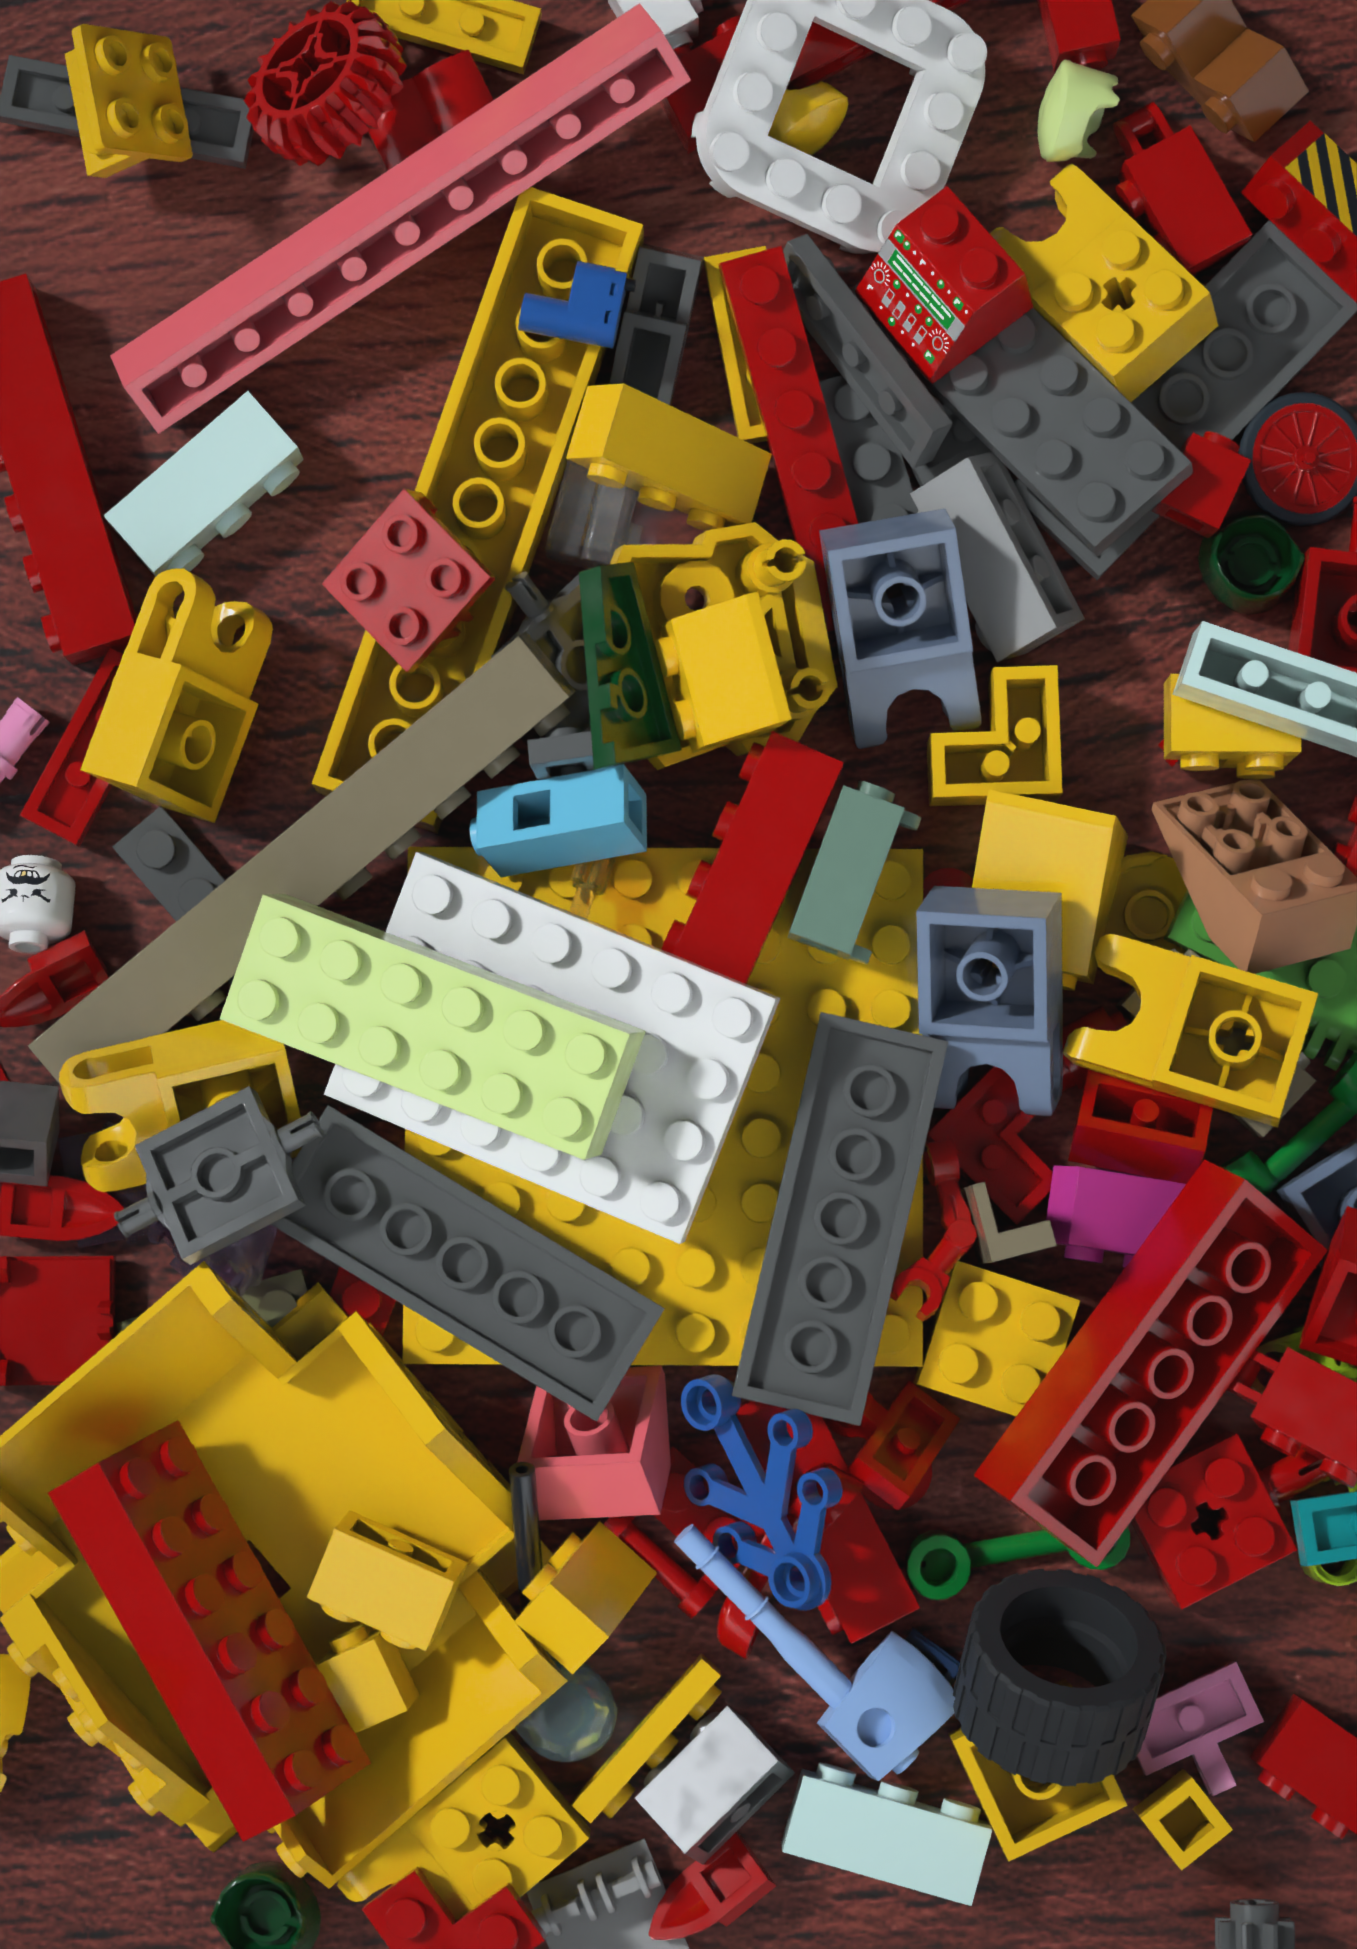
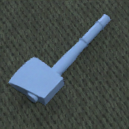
(874, 1715)

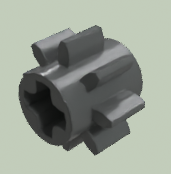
(1254, 1926)

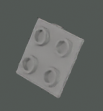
(603, 1903)

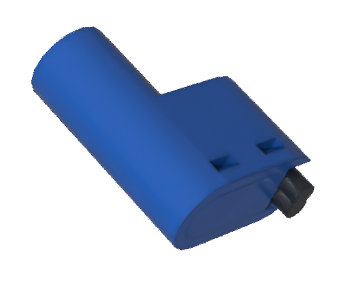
(590, 313)

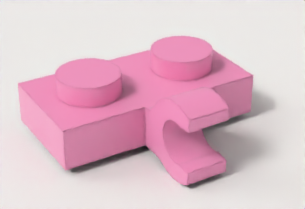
(1196, 1719)

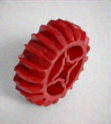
(325, 83)

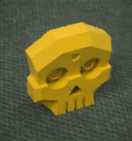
(729, 565)

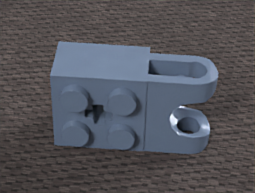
(906, 640)
(991, 1013)

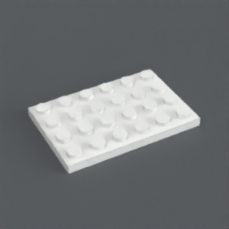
(684, 1079)

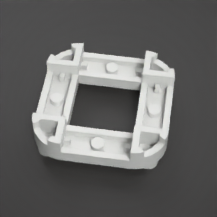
(808, 191)

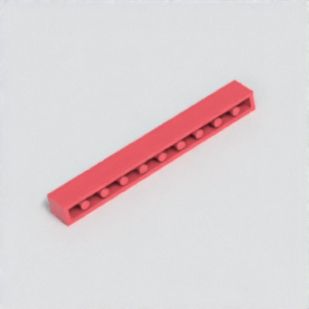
(399, 218)

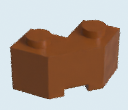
(1221, 63)

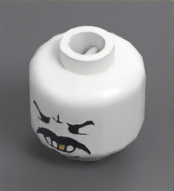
(35, 903)

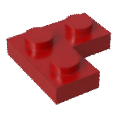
(988, 1146)
(416, 1918)

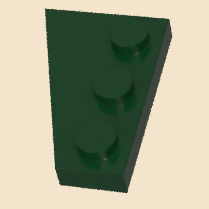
(623, 672)

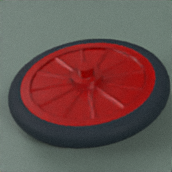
(1301, 459)

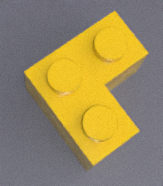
(1205, 735)
(1017, 753)

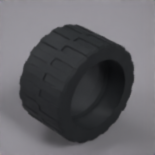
(1047, 1727)

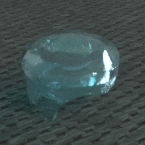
(573, 1719)

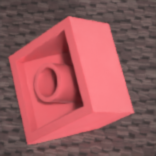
(606, 1464)

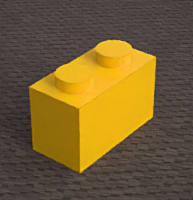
(386, 1581)
(584, 1596)

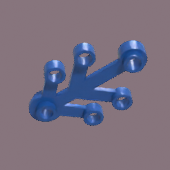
(794, 1565)

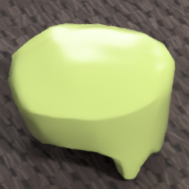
(1073, 111)

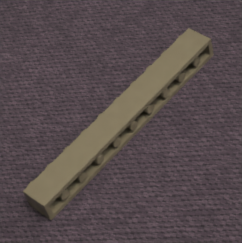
(322, 850)

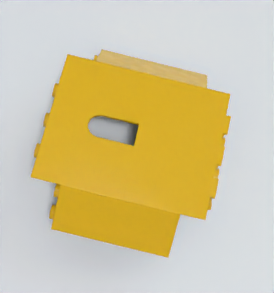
(294, 1437)

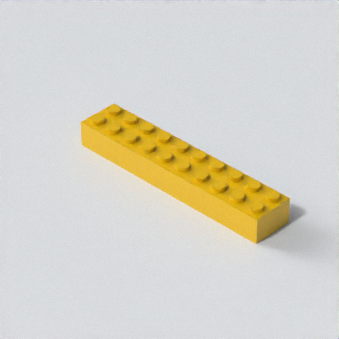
(491, 464)

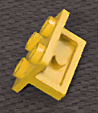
(126, 99)

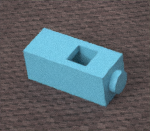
(560, 821)

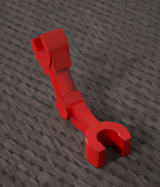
(932, 1273)

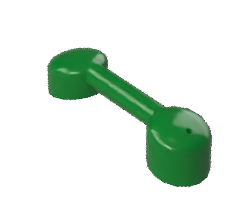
(1269, 1175)
(950, 1560)

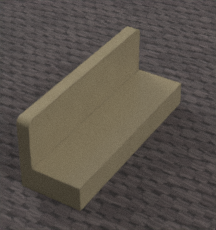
(996, 1246)

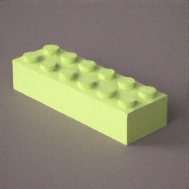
(432, 1025)

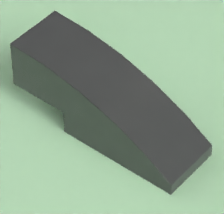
(657, 321)

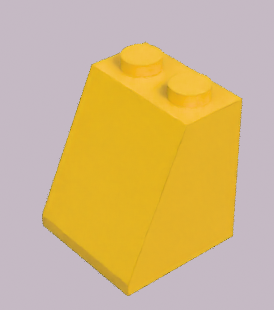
(1059, 850)

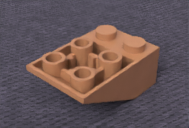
(1259, 876)

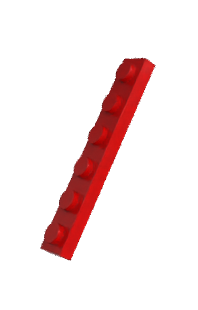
(789, 402)

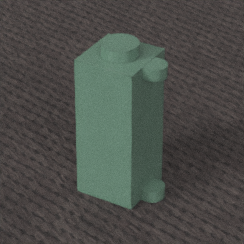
(849, 870)

